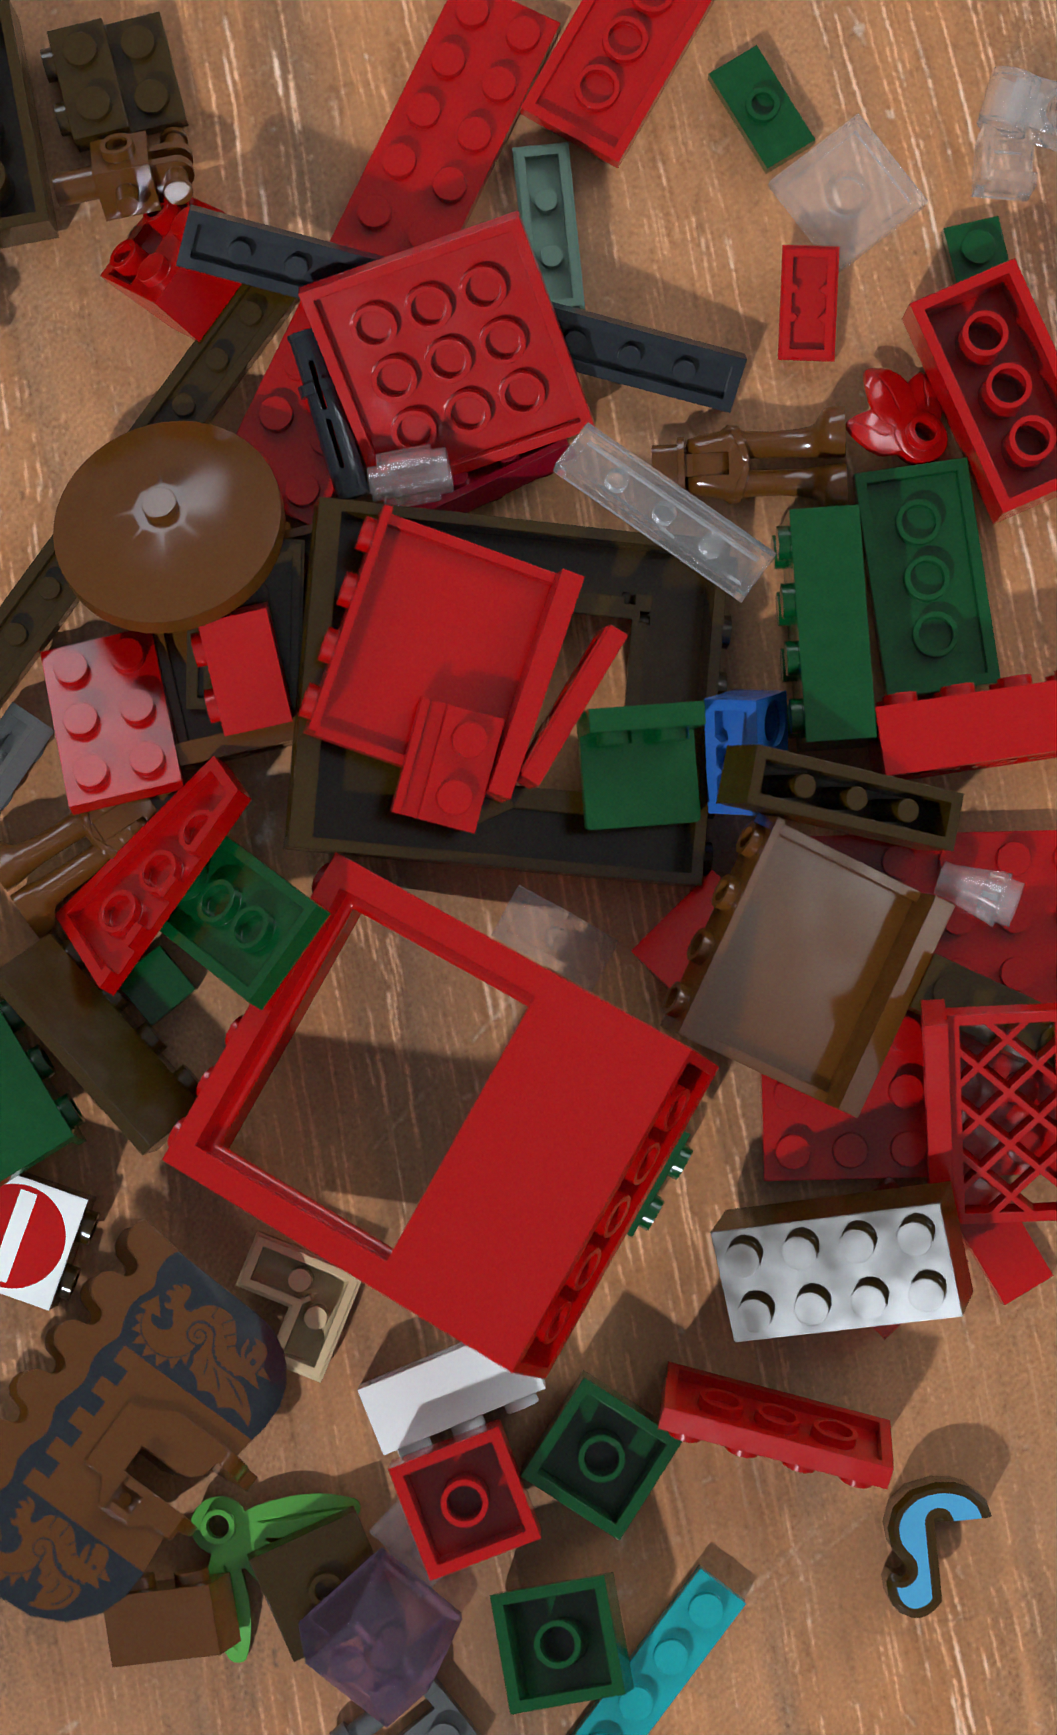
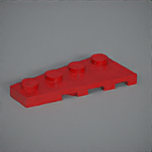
(139, 888)

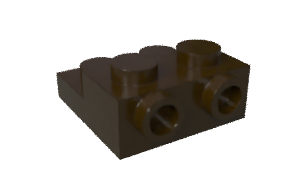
(113, 79)

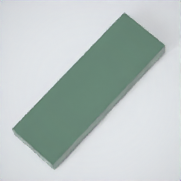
(549, 218)

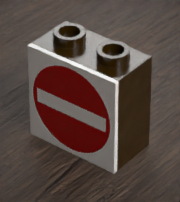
(41, 1238)

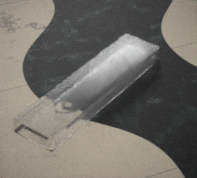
(664, 512)

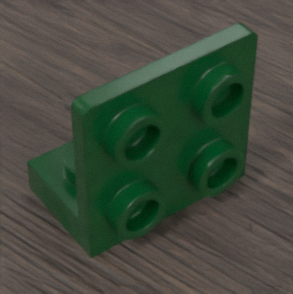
(639, 765)

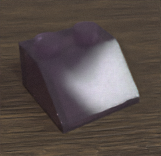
(380, 1637)

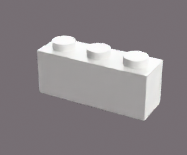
(440, 1394)

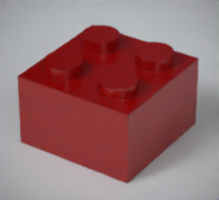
(465, 1499)

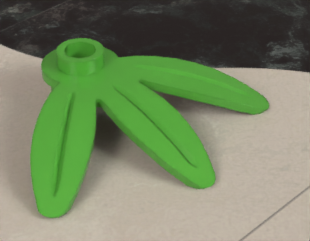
(248, 1533)

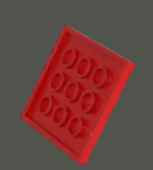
(450, 348)

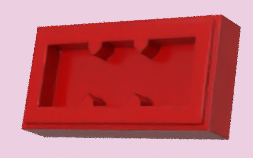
(808, 303)

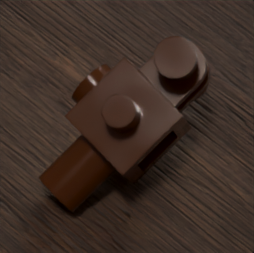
(131, 174)

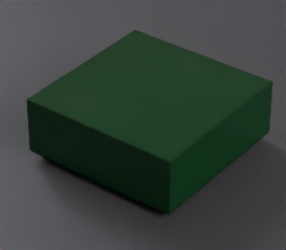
(157, 985)

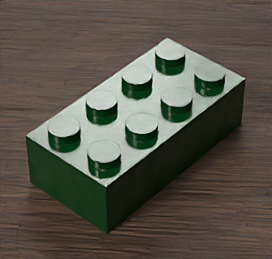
(826, 628)

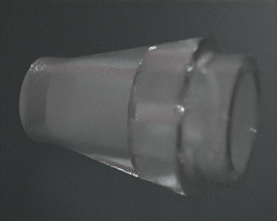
(981, 892)

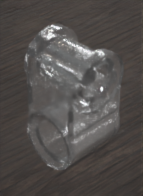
(1021, 106)

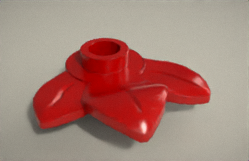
(894, 416)

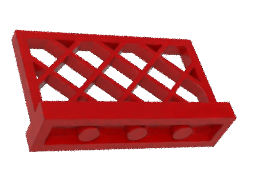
(945, 1106)

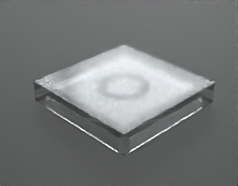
(848, 191)

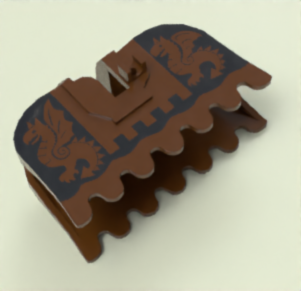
(157, 1373)

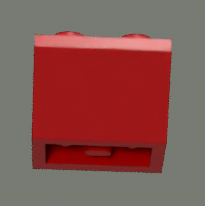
(148, 274)

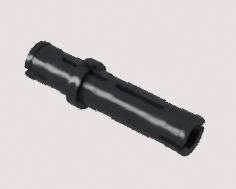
(348, 481)

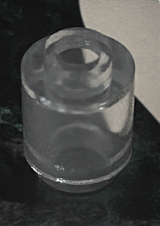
(411, 476)

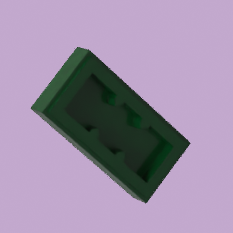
(761, 109)

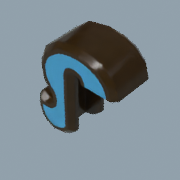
(911, 1533)

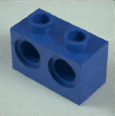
(741, 719)

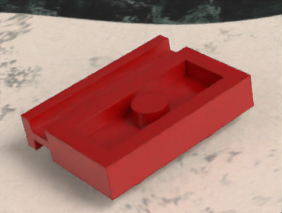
(447, 765)

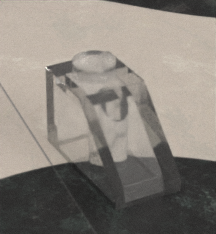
(554, 938)

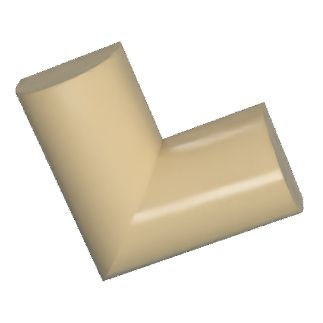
(313, 1290)

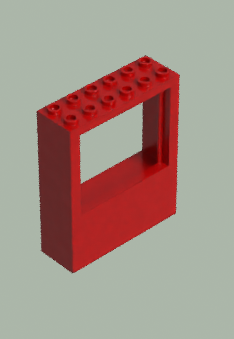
(534, 1177)

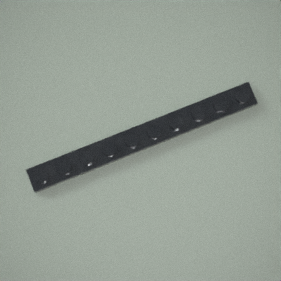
(597, 343)

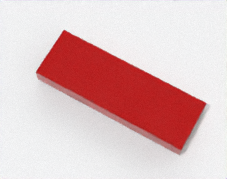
(570, 705)
(1003, 1249)

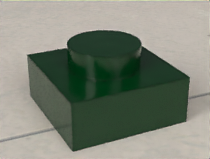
(973, 247)

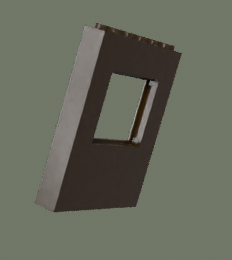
(675, 646)

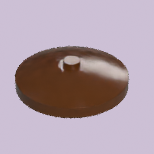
(169, 527)

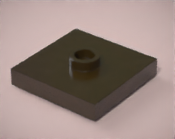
(307, 1567)

